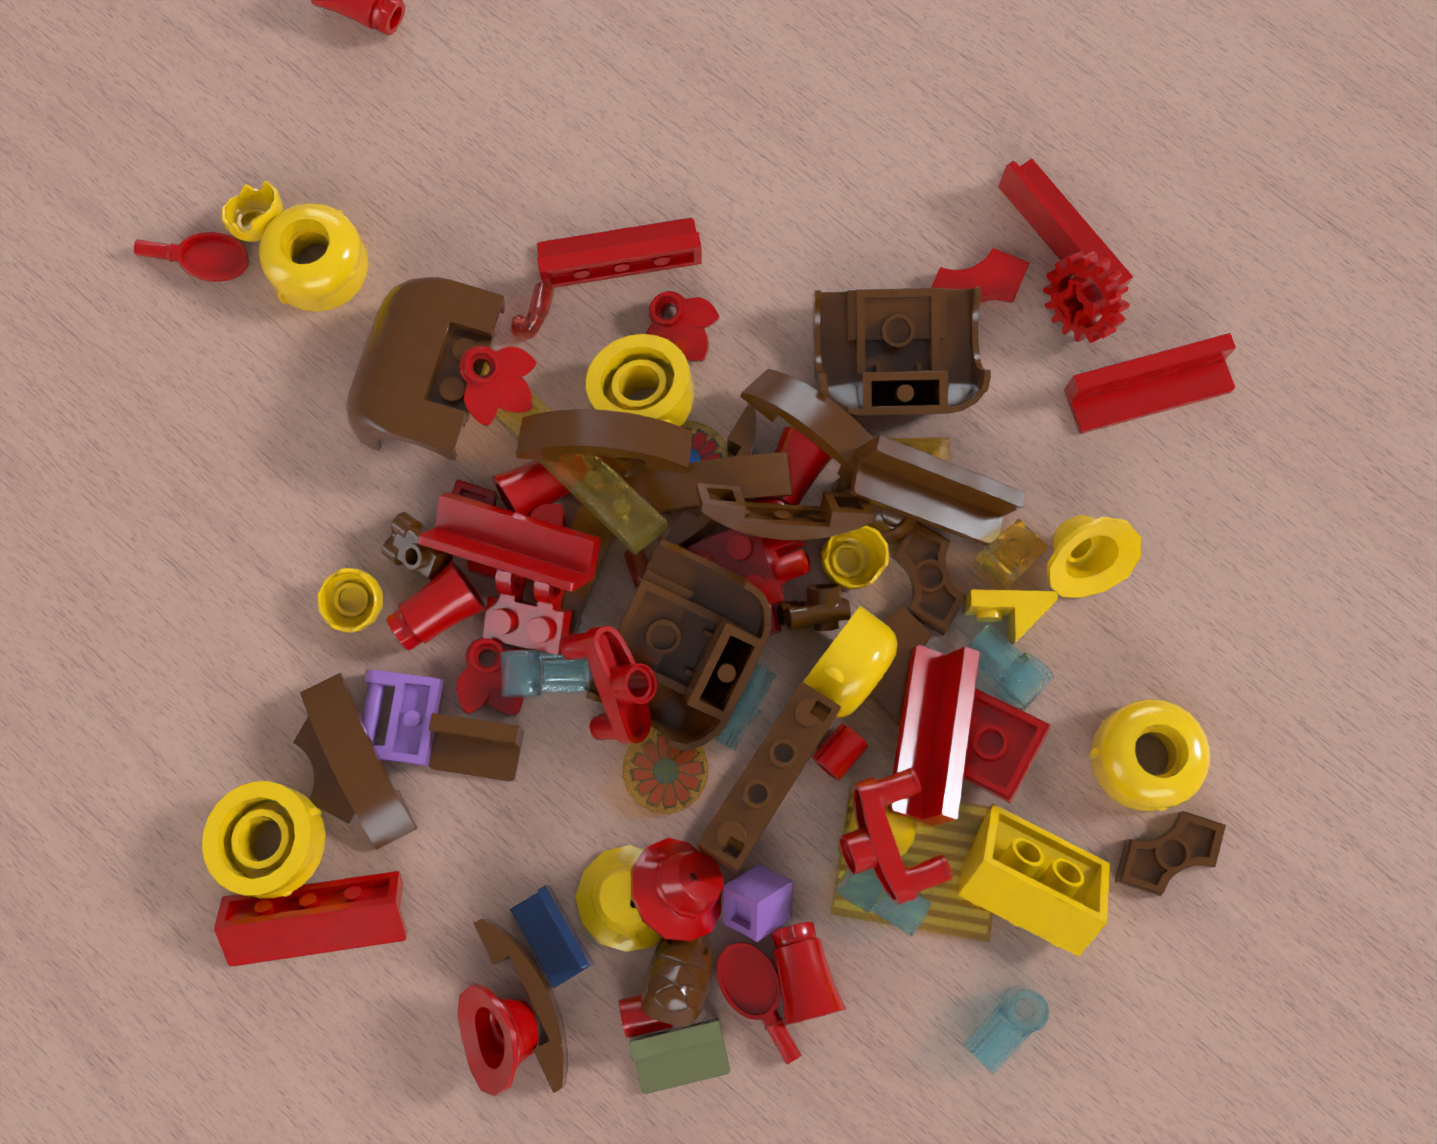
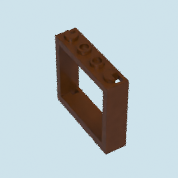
(768, 777)

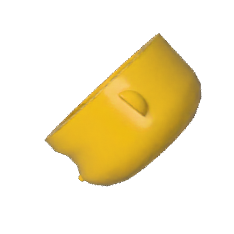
(324, 282)
(637, 364)
(854, 661)
(1117, 765)
(234, 829)

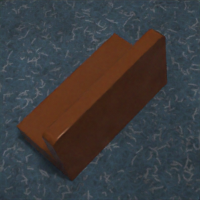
(475, 747)

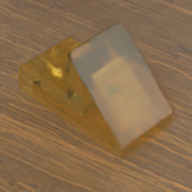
(1010, 555)

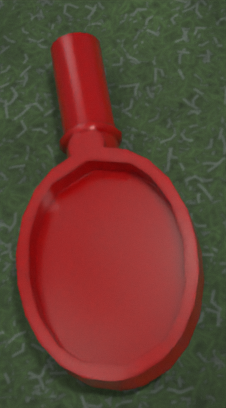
(201, 255)
(754, 991)

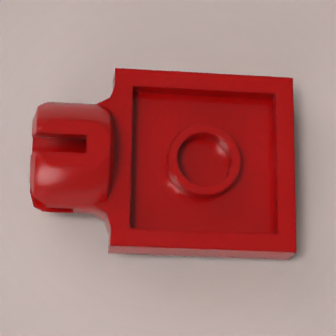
(757, 559)

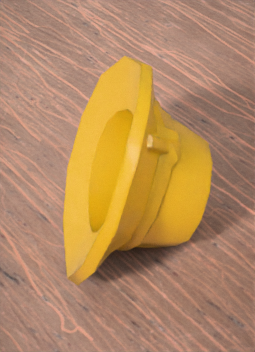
(1092, 555)
(605, 902)

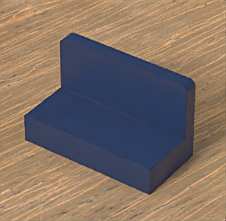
(551, 936)

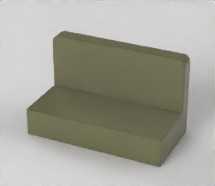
(680, 1056)

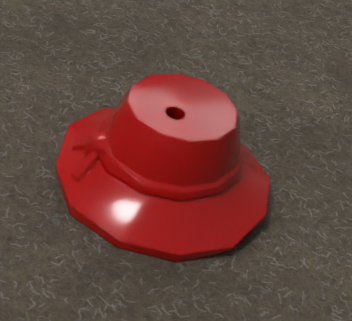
(667, 895)
(495, 1036)

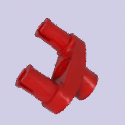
(620, 682)
(874, 843)

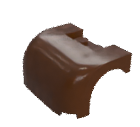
(899, 350)
(410, 365)
(699, 636)

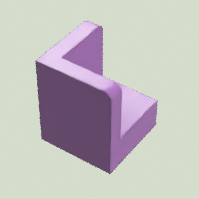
(757, 902)

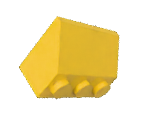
(1036, 881)

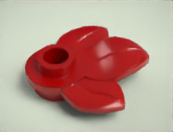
(688, 324)
(503, 384)
(483, 683)

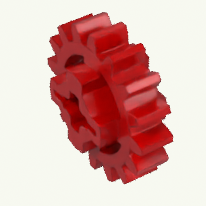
(1086, 296)

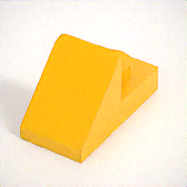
(1019, 606)

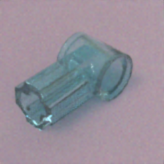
(531, 673)
(1017, 674)
(869, 895)
(1001, 1031)

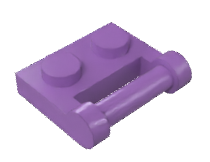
(410, 715)

